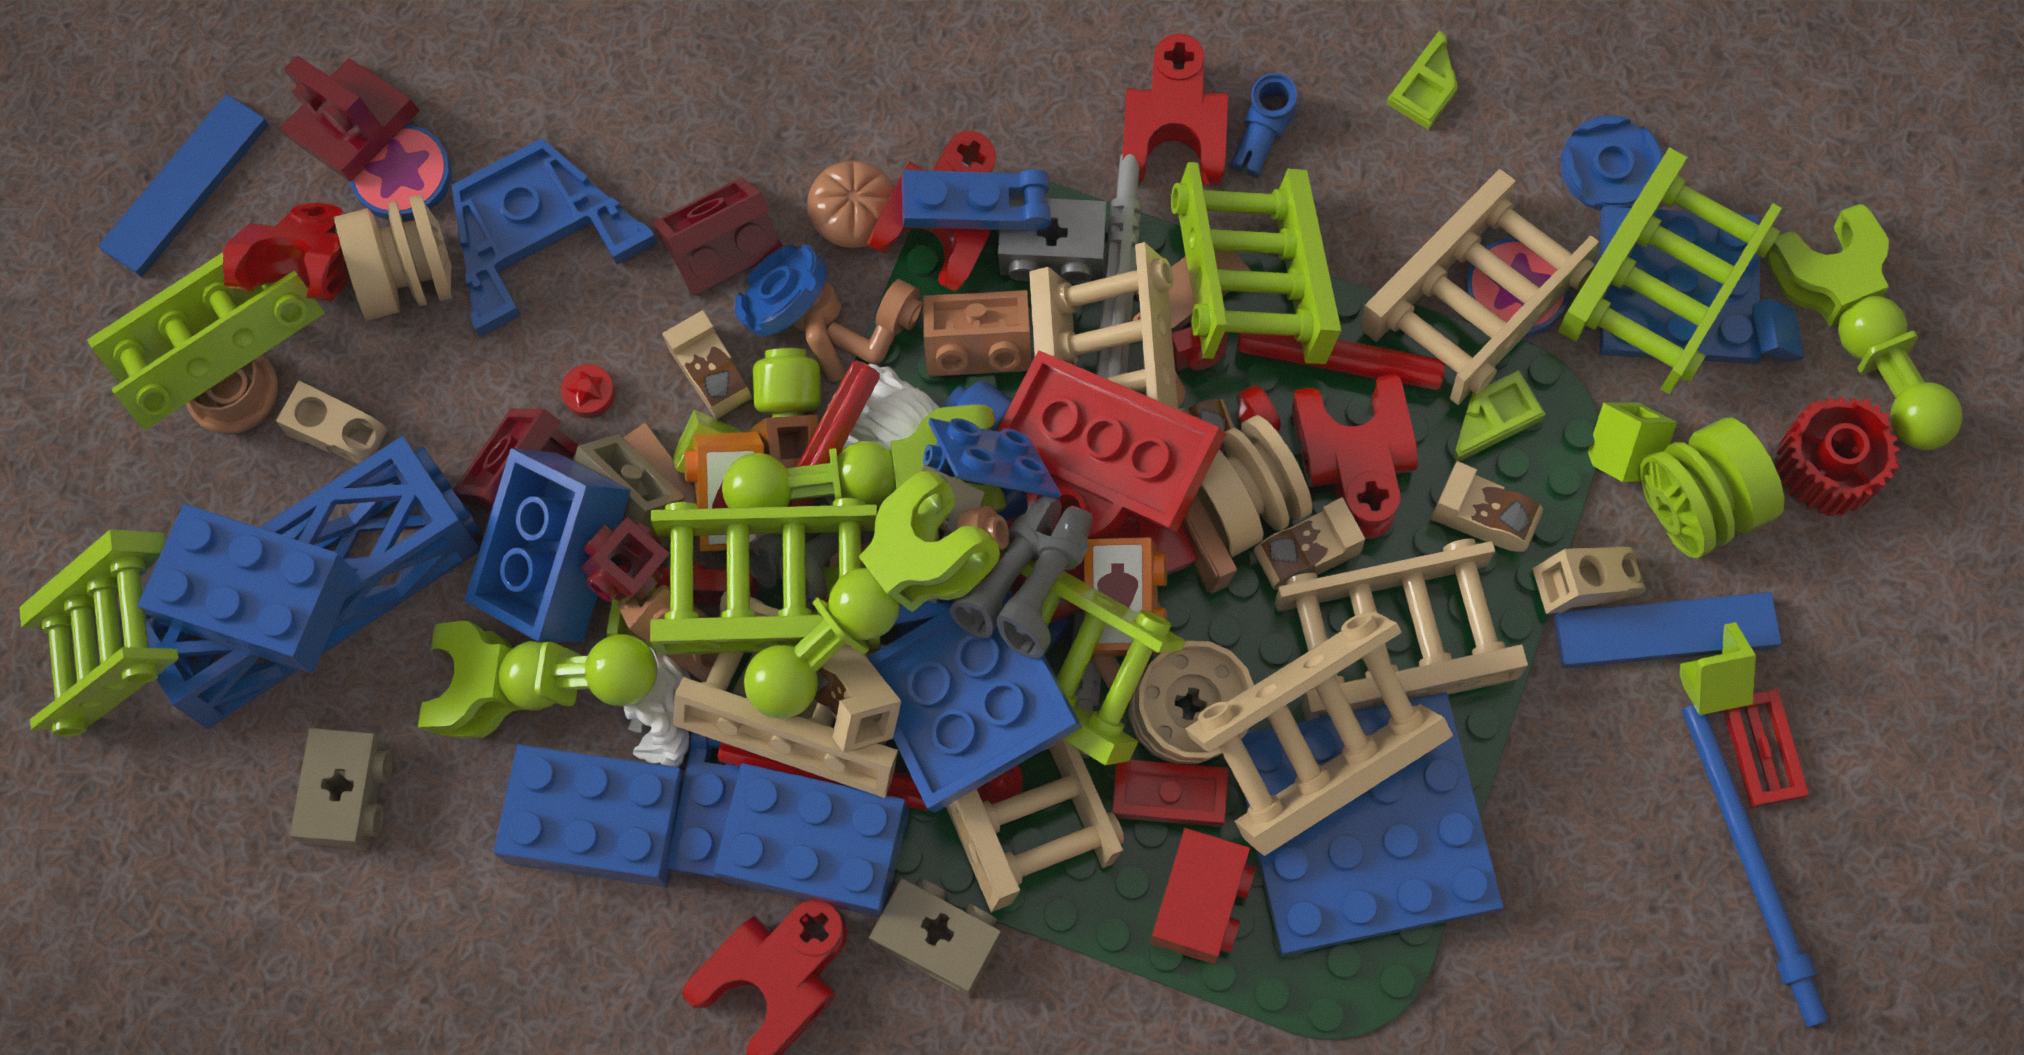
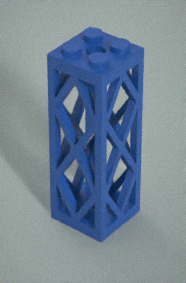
(444, 542)

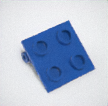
(988, 457)

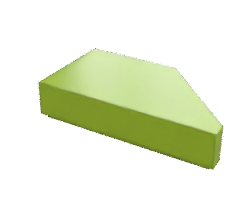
(1427, 85)
(1497, 414)

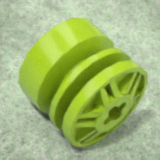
(1712, 487)

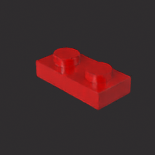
(1170, 793)

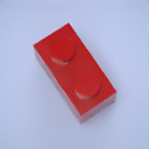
(1201, 897)

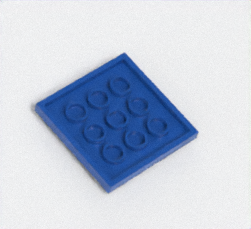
(1386, 860)

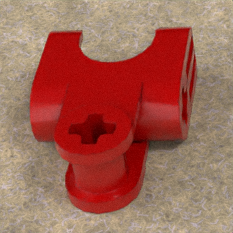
(1178, 110)
(299, 242)
(959, 245)
(1359, 458)
(780, 967)

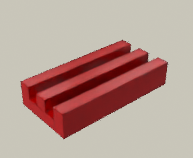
(1786, 747)

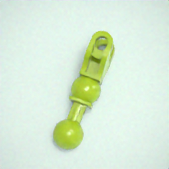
(1851, 293)
(859, 471)
(902, 569)
(500, 679)

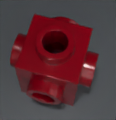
(638, 549)

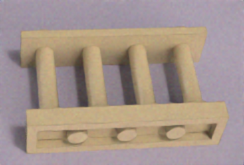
(1460, 241)
(1056, 301)
(1437, 670)
(792, 741)
(1363, 760)
(1003, 872)

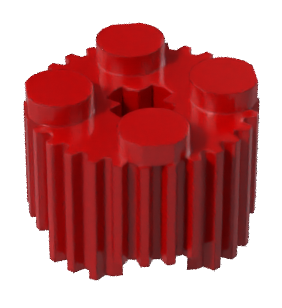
(1820, 475)

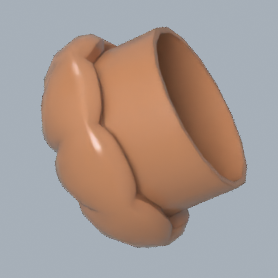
(848, 202)
(239, 400)

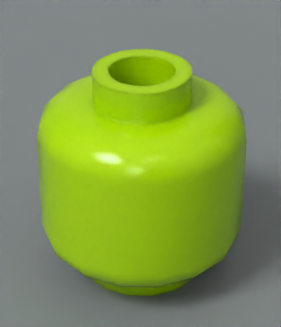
(786, 383)

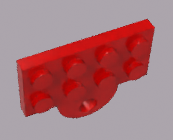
(1111, 445)

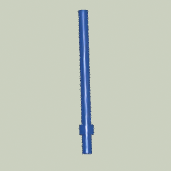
(1794, 966)

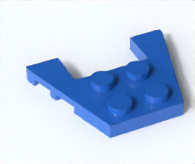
(523, 208)

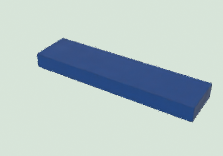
(183, 185)
(1663, 629)

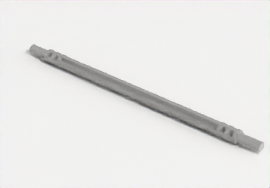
(1120, 258)

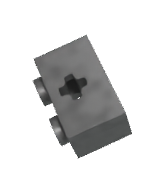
(1080, 242)

